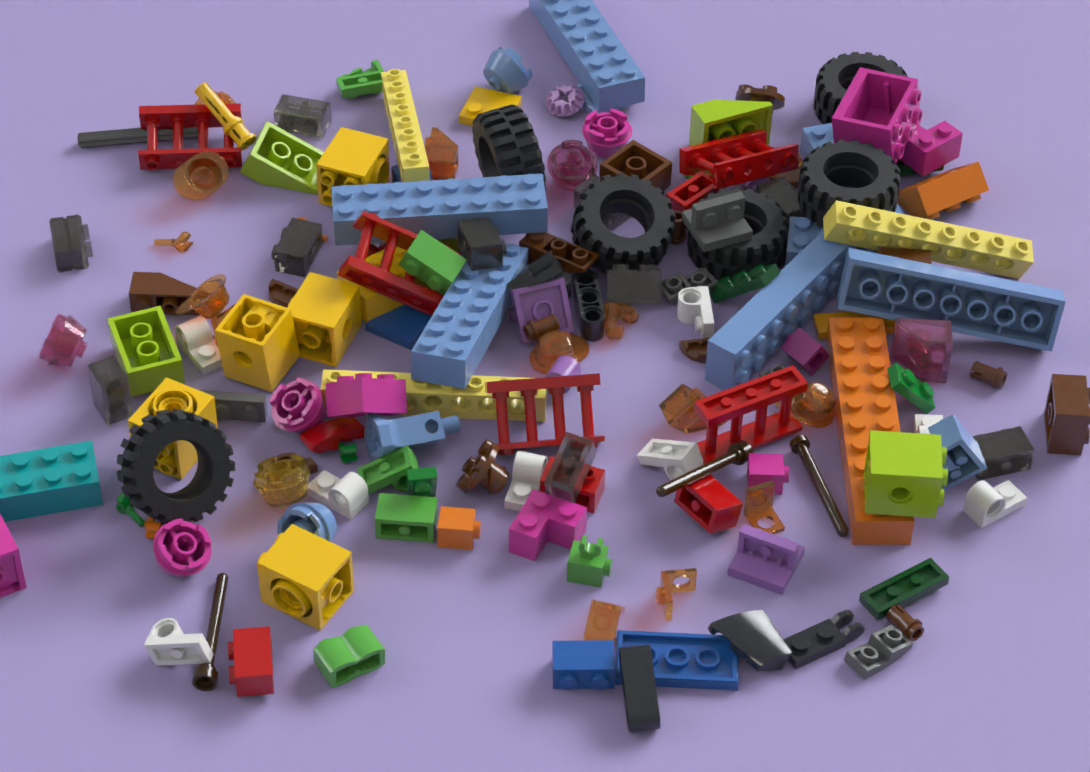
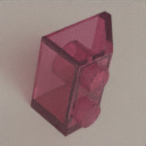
(923, 348)

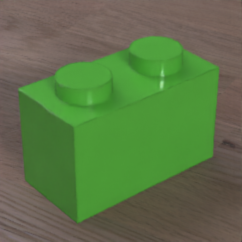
(432, 262)
(406, 517)

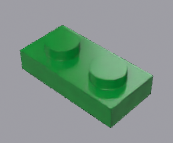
(911, 388)
(421, 482)

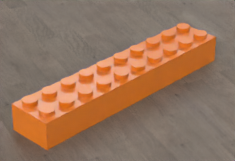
(863, 404)

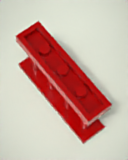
(177, 118)
(738, 159)
(380, 278)
(528, 389)
(745, 398)

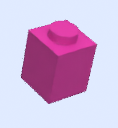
(767, 468)

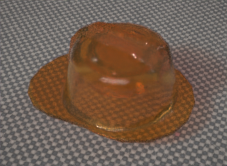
(200, 175)
(208, 299)
(556, 344)
(813, 406)

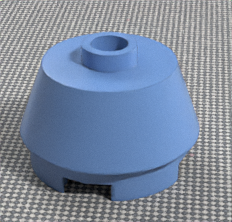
(505, 71)
(310, 517)

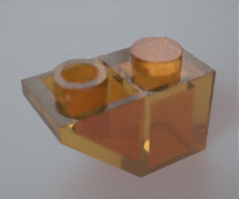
(441, 155)
(680, 411)

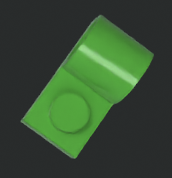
(389, 470)

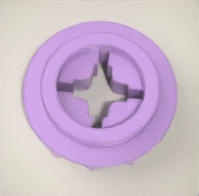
(560, 107)

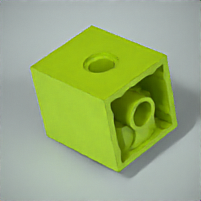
(904, 474)

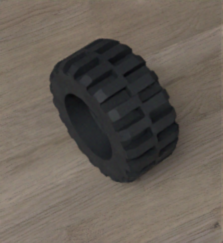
(837, 76)
(506, 143)
(852, 165)
(628, 197)
(766, 247)
(211, 473)

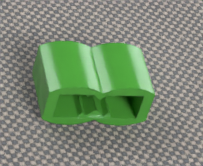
(349, 655)

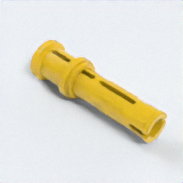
(232, 125)

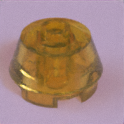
(282, 481)

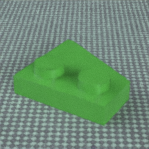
(361, 82)

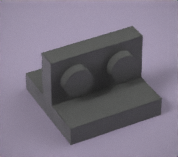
(718, 222)

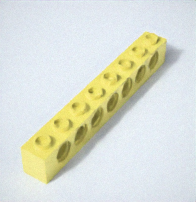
(404, 127)
(949, 242)
(452, 401)

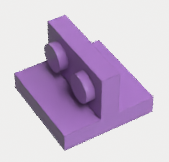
(539, 302)
(765, 559)

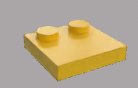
(484, 100)

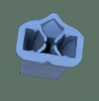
(416, 431)

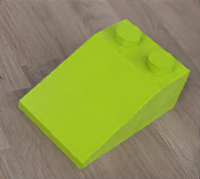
(728, 118)
(282, 161)

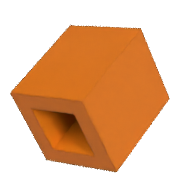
(457, 528)

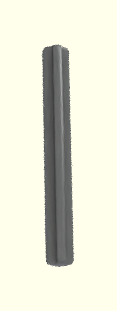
(127, 136)

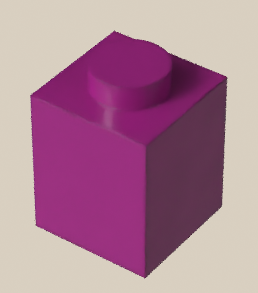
(805, 351)

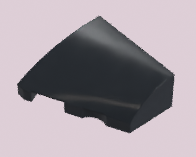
(537, 272)
(754, 639)

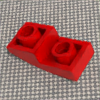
(328, 433)

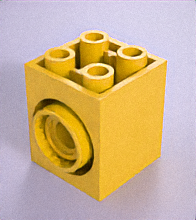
(352, 160)
(326, 317)
(257, 342)
(180, 455)
(305, 576)

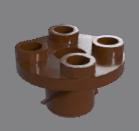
(765, 94)
(483, 471)

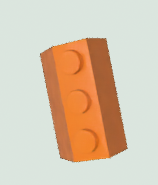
(943, 191)

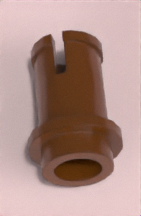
(679, 232)
(536, 329)
(989, 374)
(910, 627)

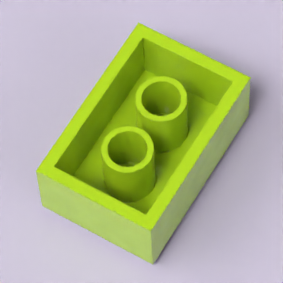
(145, 349)

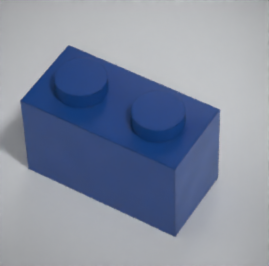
(583, 664)

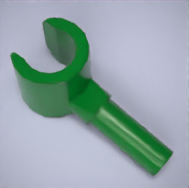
(347, 452)
(124, 506)

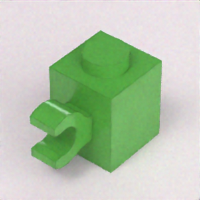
(588, 563)

